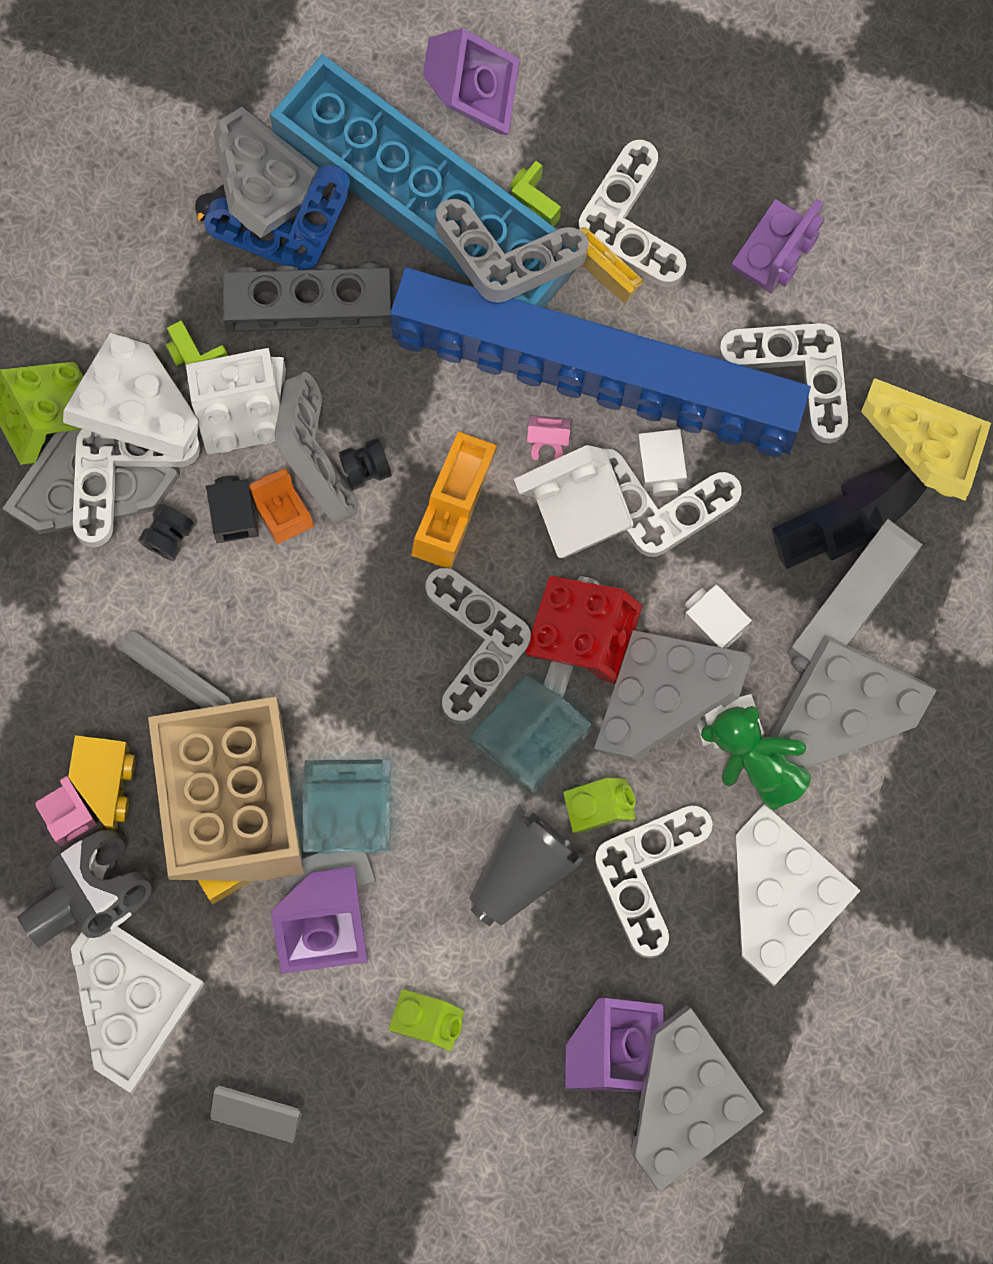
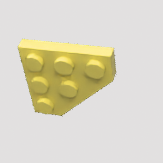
(930, 437)

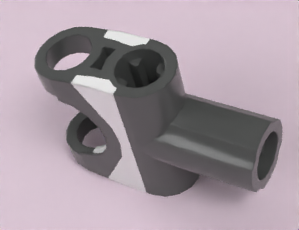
(84, 892)

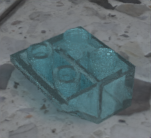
(531, 733)
(347, 805)

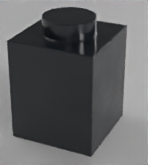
(231, 509)

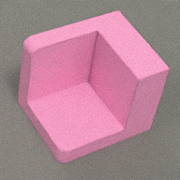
(65, 813)

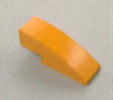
(453, 500)

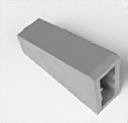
(858, 592)

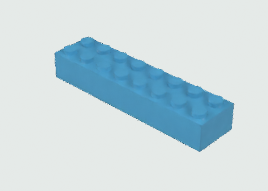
(402, 168)

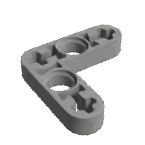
(498, 264)
(296, 441)
(490, 649)

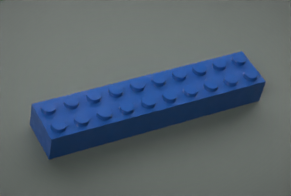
(598, 363)

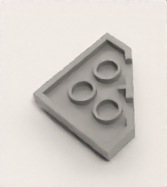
(260, 172)
(47, 491)
(666, 691)
(849, 703)
(687, 1100)

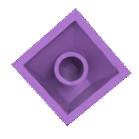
(472, 77)
(320, 923)
(612, 1046)

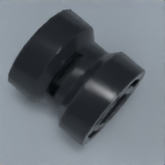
(374, 462)
(166, 532)

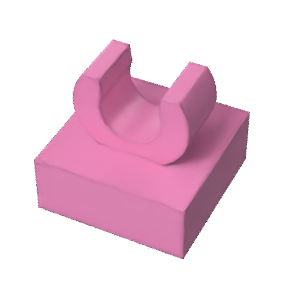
(548, 432)

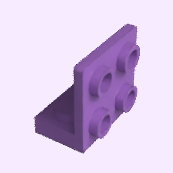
(777, 244)

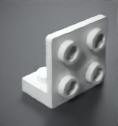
(234, 400)
(578, 499)

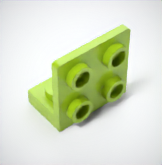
(34, 405)

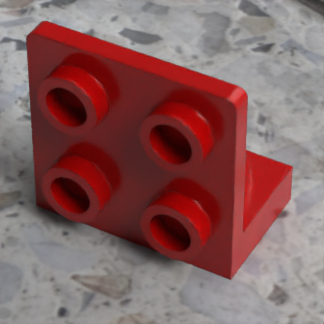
(584, 626)

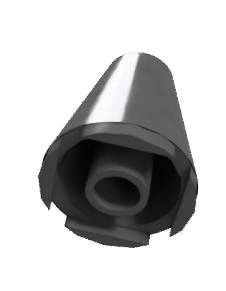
(522, 868)

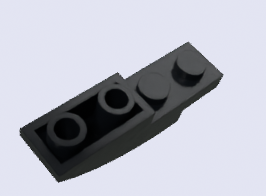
(852, 518)

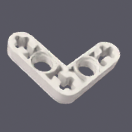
(615, 213)
(813, 365)
(104, 465)
(665, 517)
(638, 859)

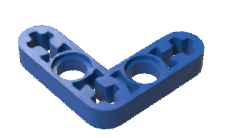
(298, 232)

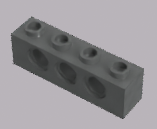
(286, 312)

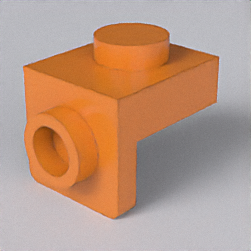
(280, 506)

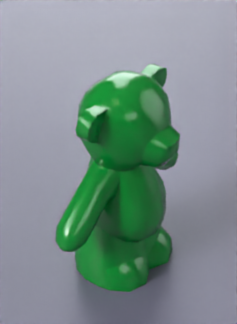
(762, 757)

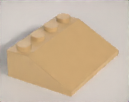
(225, 793)

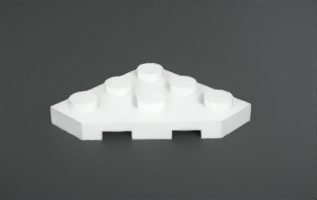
(132, 400)
(783, 894)
(129, 1002)

